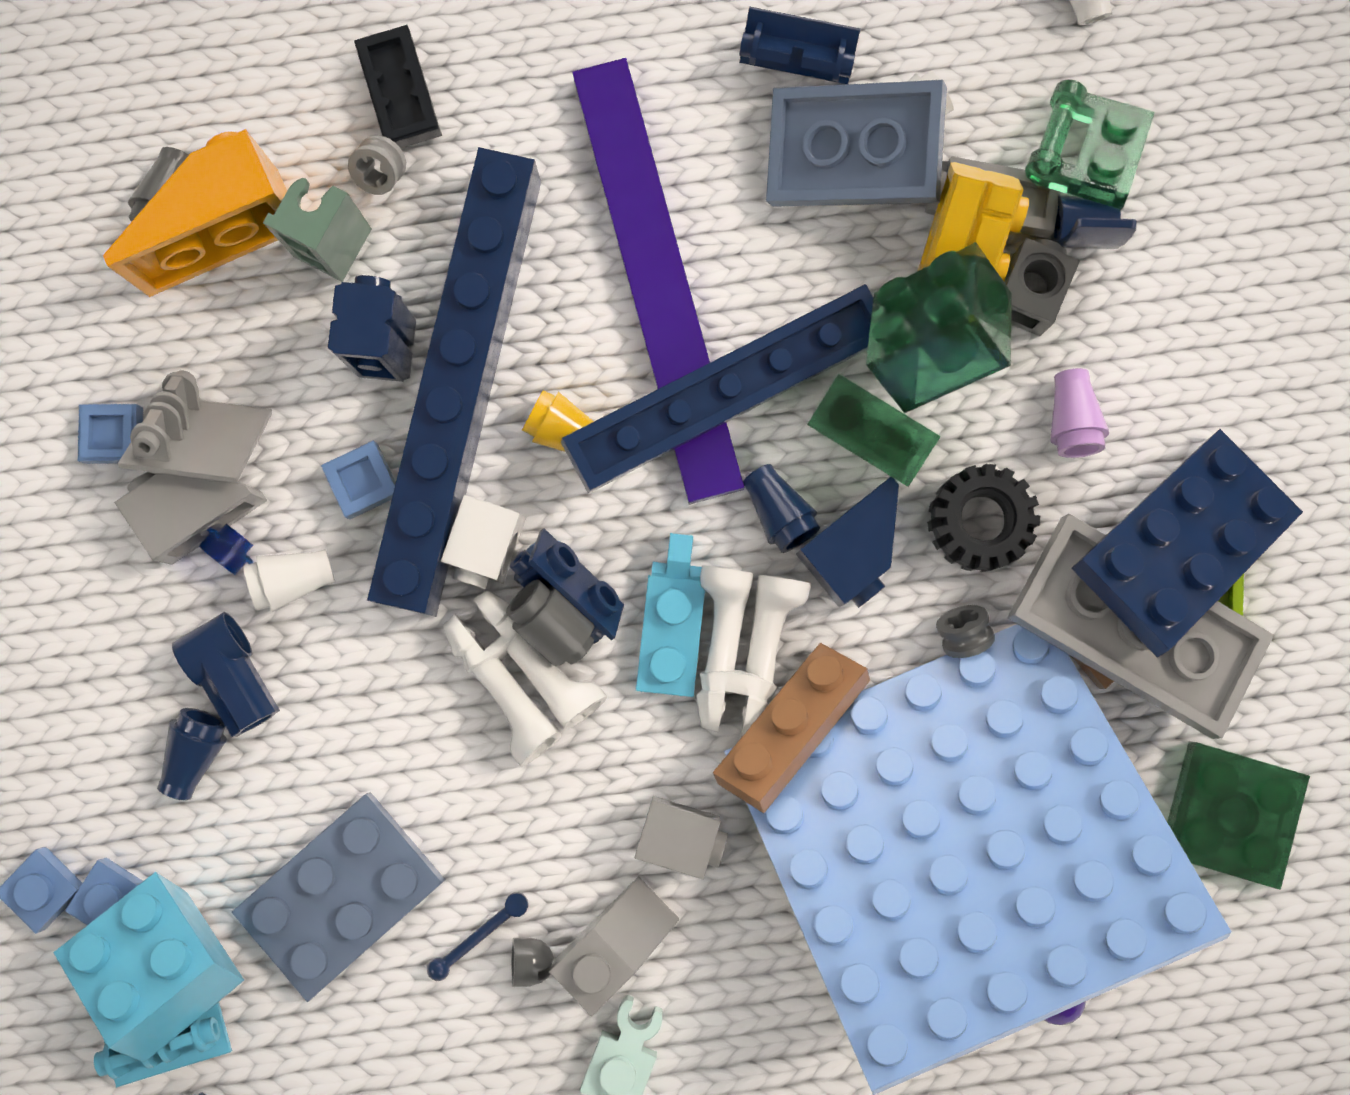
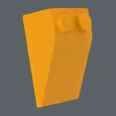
(201, 216)

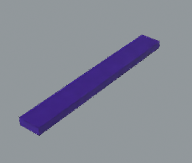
(652, 261)

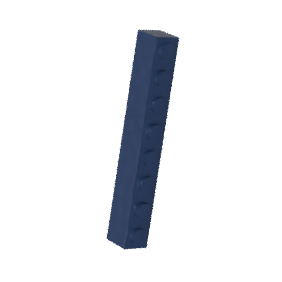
(456, 381)

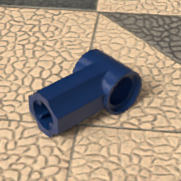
(219, 661)

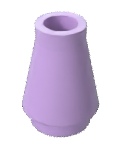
(1077, 417)

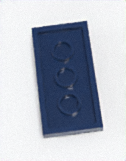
(1187, 542)

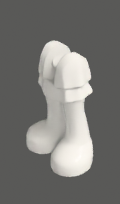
(730, 594)
(531, 729)

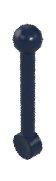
(515, 906)

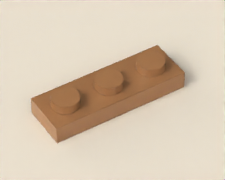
(791, 727)

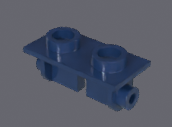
(799, 45)
(559, 566)

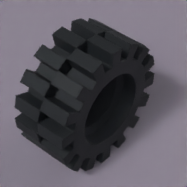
(1008, 494)

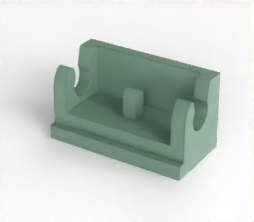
(324, 237)

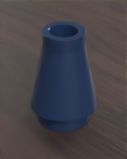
(781, 510)
(190, 749)

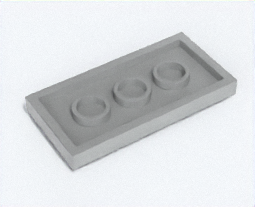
(1193, 681)

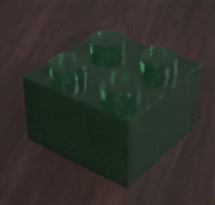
(940, 328)

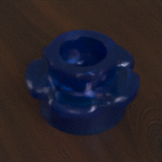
(227, 548)

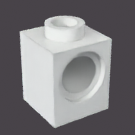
(482, 542)

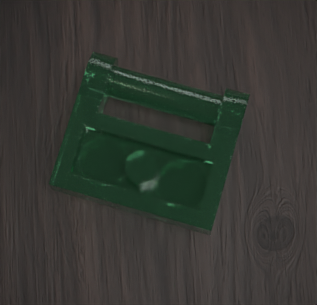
(1108, 152)

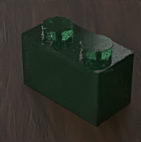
(872, 429)

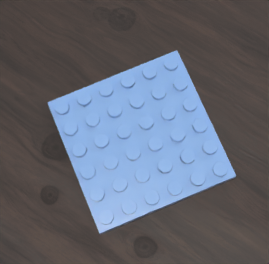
(978, 858)

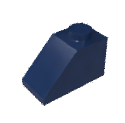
(856, 548)

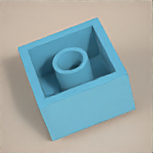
(148, 968)

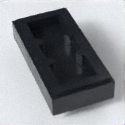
(398, 86)

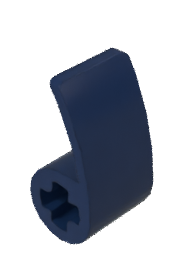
(1090, 225)

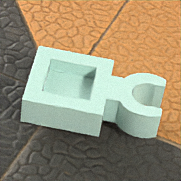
(622, 1062)

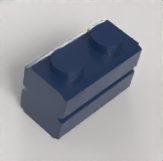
(372, 329)

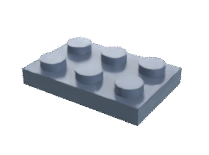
(857, 144)
(338, 896)

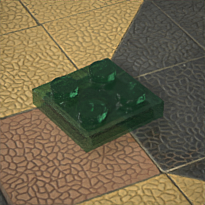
(1237, 813)

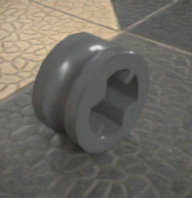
(965, 631)

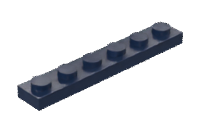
(720, 390)

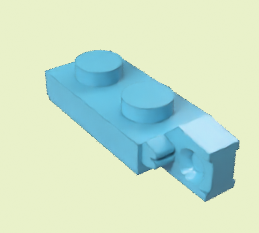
(672, 623)

